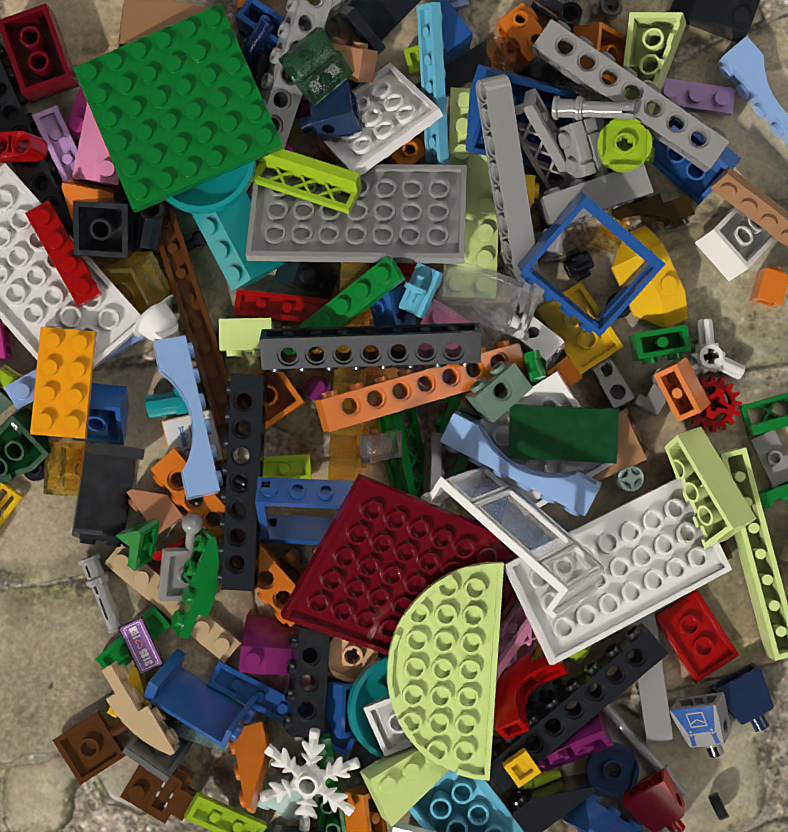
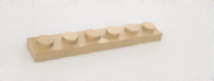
(146, 581)

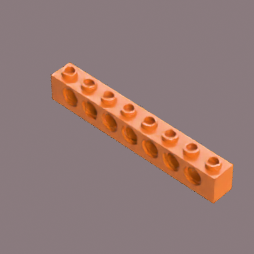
(334, 418)
(268, 592)

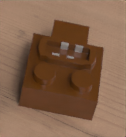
(158, 797)

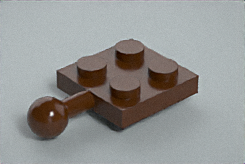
(91, 746)

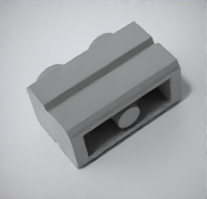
(580, 148)

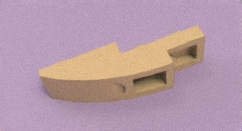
(143, 721)

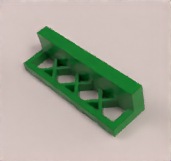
(764, 425)
(400, 468)

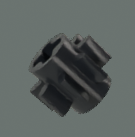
(578, 264)

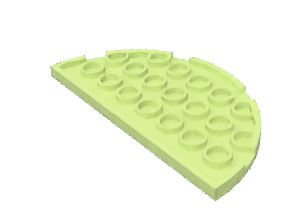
(447, 668)

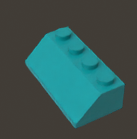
(227, 239)

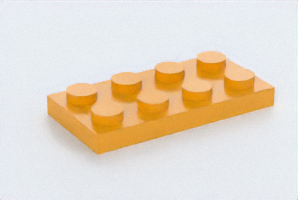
(63, 383)

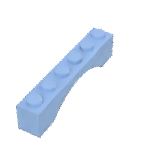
(746, 70)
(175, 364)
(570, 489)

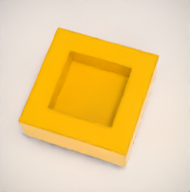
(521, 767)

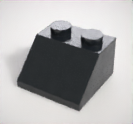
(104, 227)

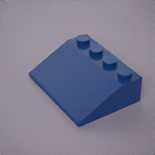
(519, 86)
(593, 817)

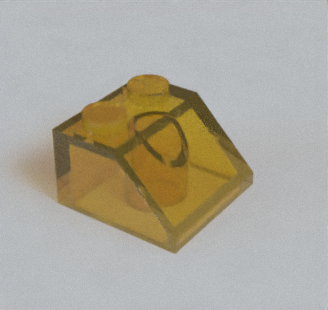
(138, 279)
(63, 469)

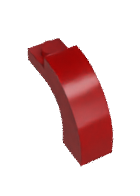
(514, 690)

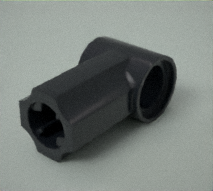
(557, 9)
(151, 227)

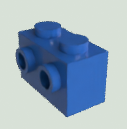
(249, 17)

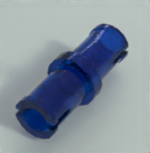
(254, 42)

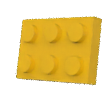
(579, 346)

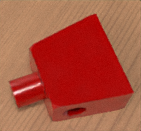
(656, 802)

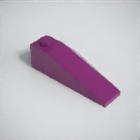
(266, 646)
(584, 742)

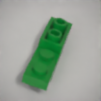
(202, 577)
(326, 817)

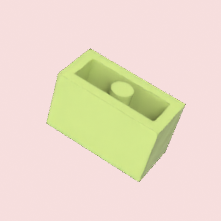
(242, 335)

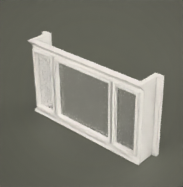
(526, 532)

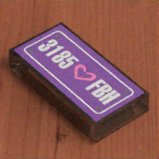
(141, 645)

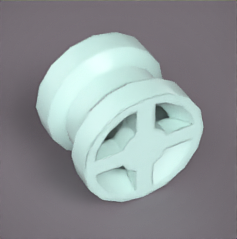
(630, 482)

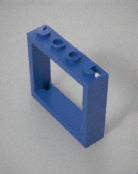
(622, 298)
(297, 493)

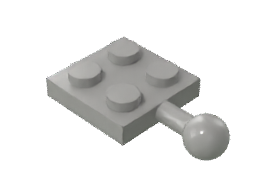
(173, 560)

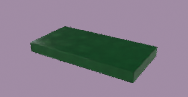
(563, 433)

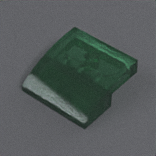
(315, 66)

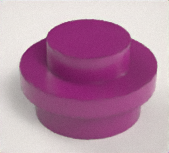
(316, 385)

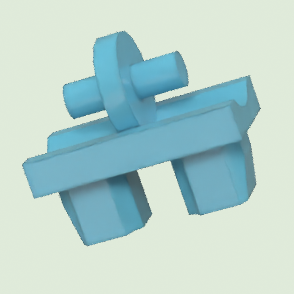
(420, 290)

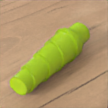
(542, 779)

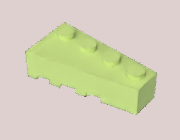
(652, 46)
(709, 487)
(400, 781)

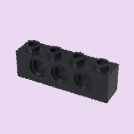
(315, 692)

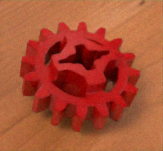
(728, 409)

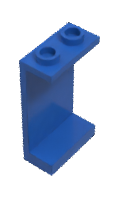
(197, 703)

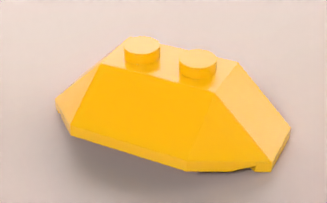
(664, 297)

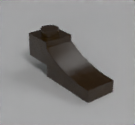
(652, 208)

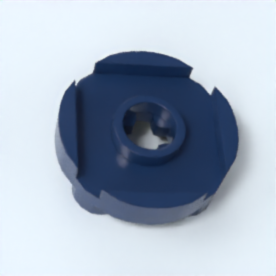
(619, 781)

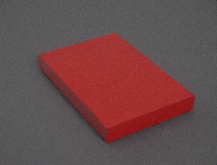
(695, 635)

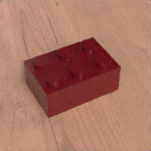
(38, 53)

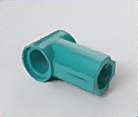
(165, 404)

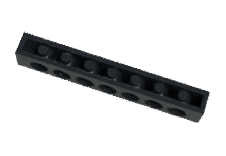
(24, 121)
(358, 337)
(231, 576)
(588, 703)

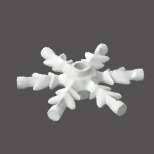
(309, 779)

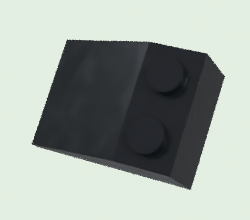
(719, 17)
(543, 806)

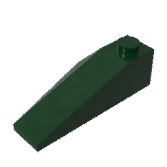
(18, 448)

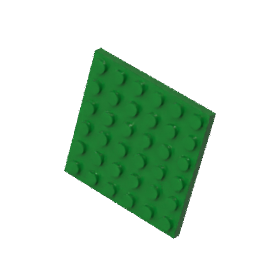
(178, 108)

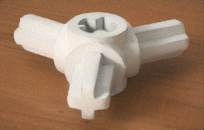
(707, 345)

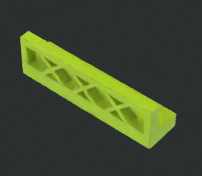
(314, 173)

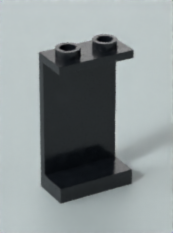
(375, 18)
(103, 491)

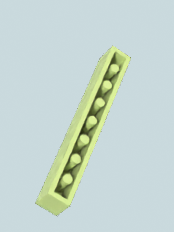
(759, 560)

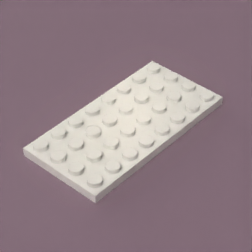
(34, 291)
(650, 561)

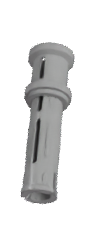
(579, 108)
(98, 582)

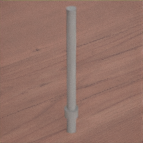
(637, 742)

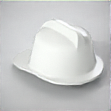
(157, 321)

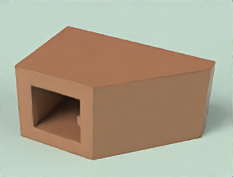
(359, 58)
(156, 506)

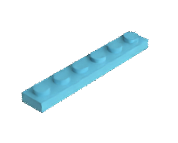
(433, 80)

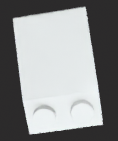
(734, 243)
(386, 726)

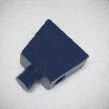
(334, 115)
(746, 696)

